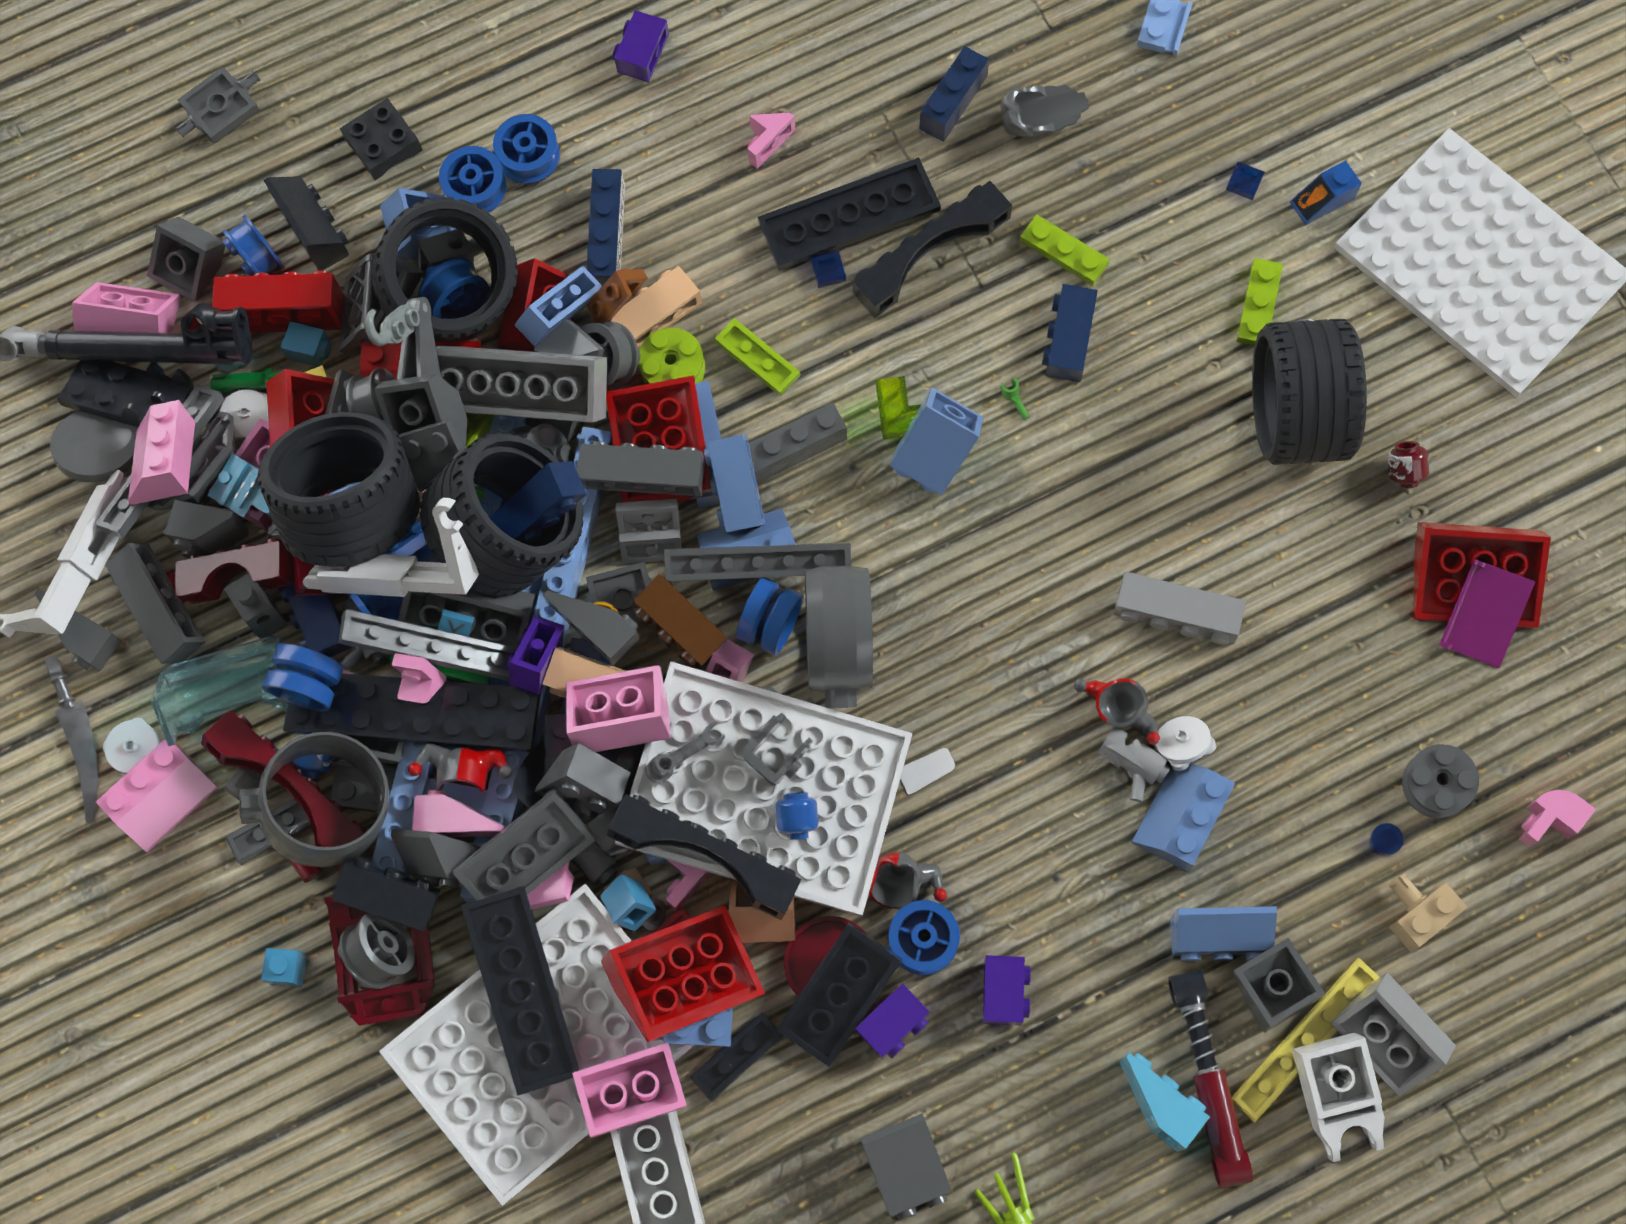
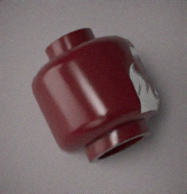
(1408, 464)

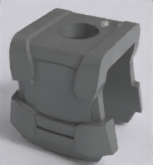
(789, 768)

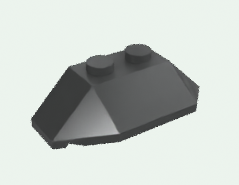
(207, 461)

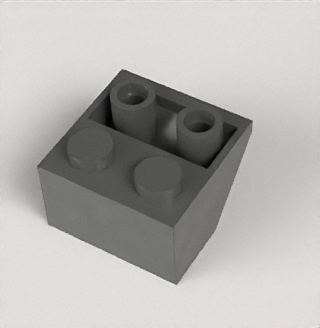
(585, 781)

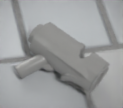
(1140, 761)

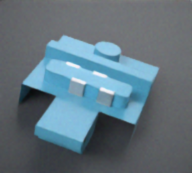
(239, 487)

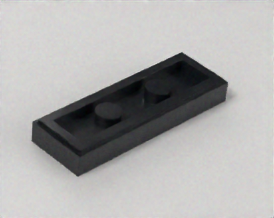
(735, 1060)

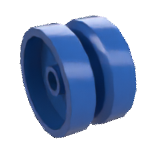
(769, 616)
(302, 677)

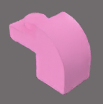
(1558, 809)

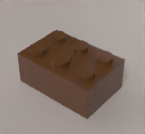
(678, 622)

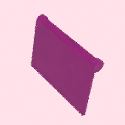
(1487, 613)

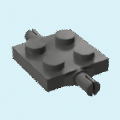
(218, 104)
(620, 588)

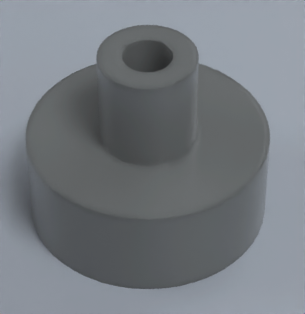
(657, 917)

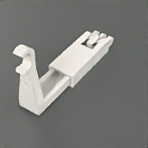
(80, 563)
(403, 573)

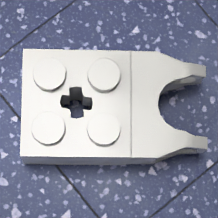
(1344, 1102)

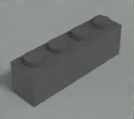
(797, 441)
(641, 469)
(154, 603)

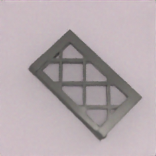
(356, 304)

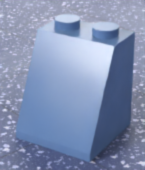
(936, 442)

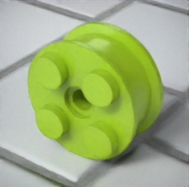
(670, 347)

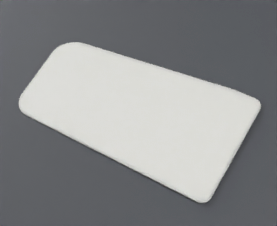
(926, 770)

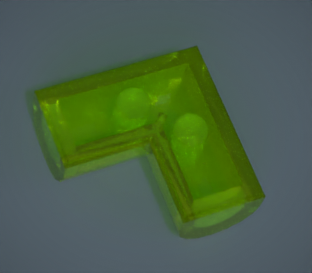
(893, 407)

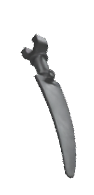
(79, 735)

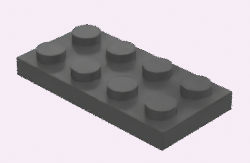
(526, 850)

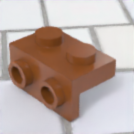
(615, 294)

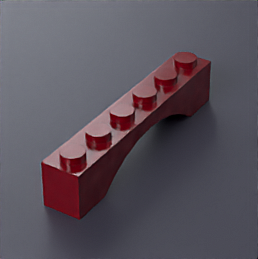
(239, 746)

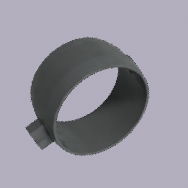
(839, 633)
(254, 805)

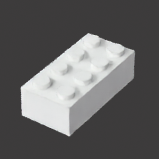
(657, 1172)

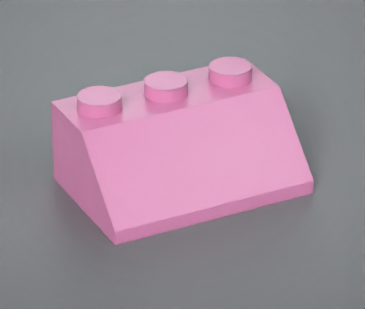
(125, 309)
(162, 453)
(618, 709)
(156, 795)
(629, 1090)

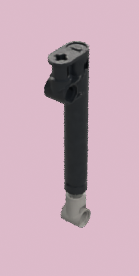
(220, 339)

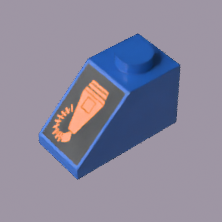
(1326, 193)

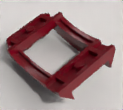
(390, 1002)

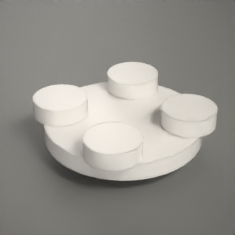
(246, 408)
(1184, 741)
(129, 744)

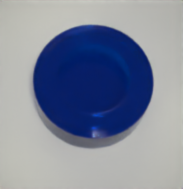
(1386, 839)

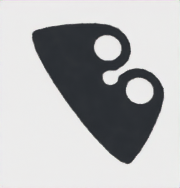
(529, 776)

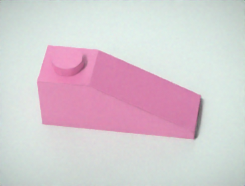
(451, 817)

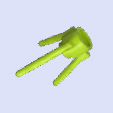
(1014, 1214)

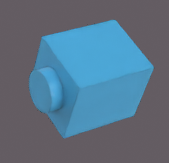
(306, 344)
(628, 902)
(284, 967)

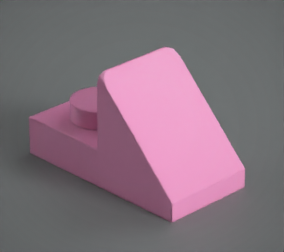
(771, 134)
(419, 678)
(682, 890)

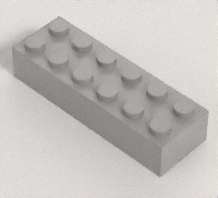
(526, 382)

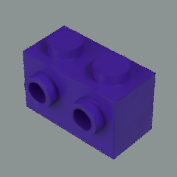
(641, 46)
(534, 654)
(1004, 990)
(893, 1022)

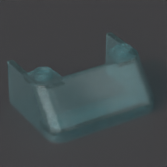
(213, 684)

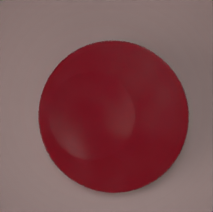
(810, 947)

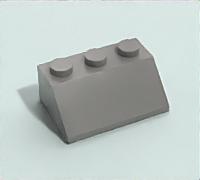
(1398, 1033)

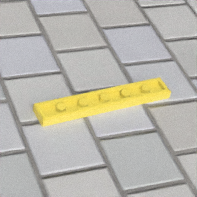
(1280, 1067)

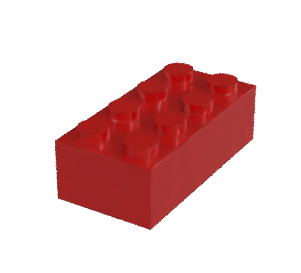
(278, 299)

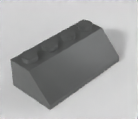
(495, 617)

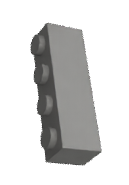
(1179, 608)

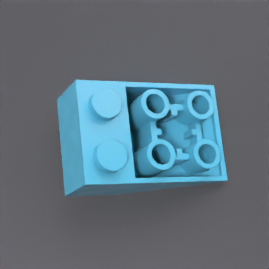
(1165, 1109)

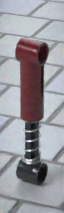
(1229, 1157)

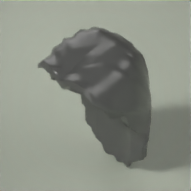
(1041, 109)

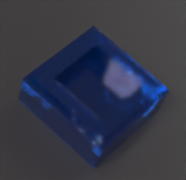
(1245, 180)
(828, 269)

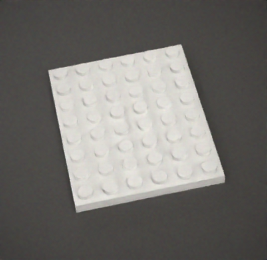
(1482, 262)
(847, 771)
(461, 1071)

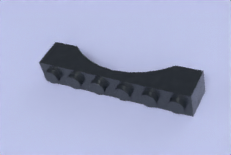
(975, 215)
(644, 826)

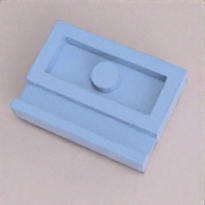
(1164, 25)

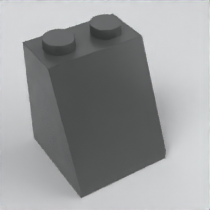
(906, 1167)

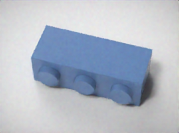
(558, 305)
(734, 483)

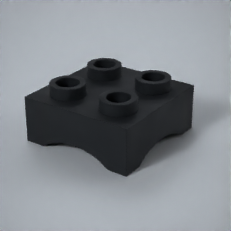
(381, 138)

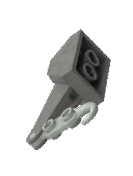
(419, 393)

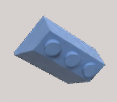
(774, 532)
(1183, 815)
(1222, 932)

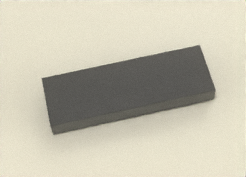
(251, 842)

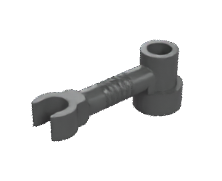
(659, 775)

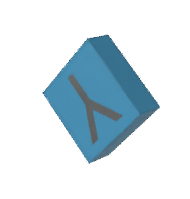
(455, 623)

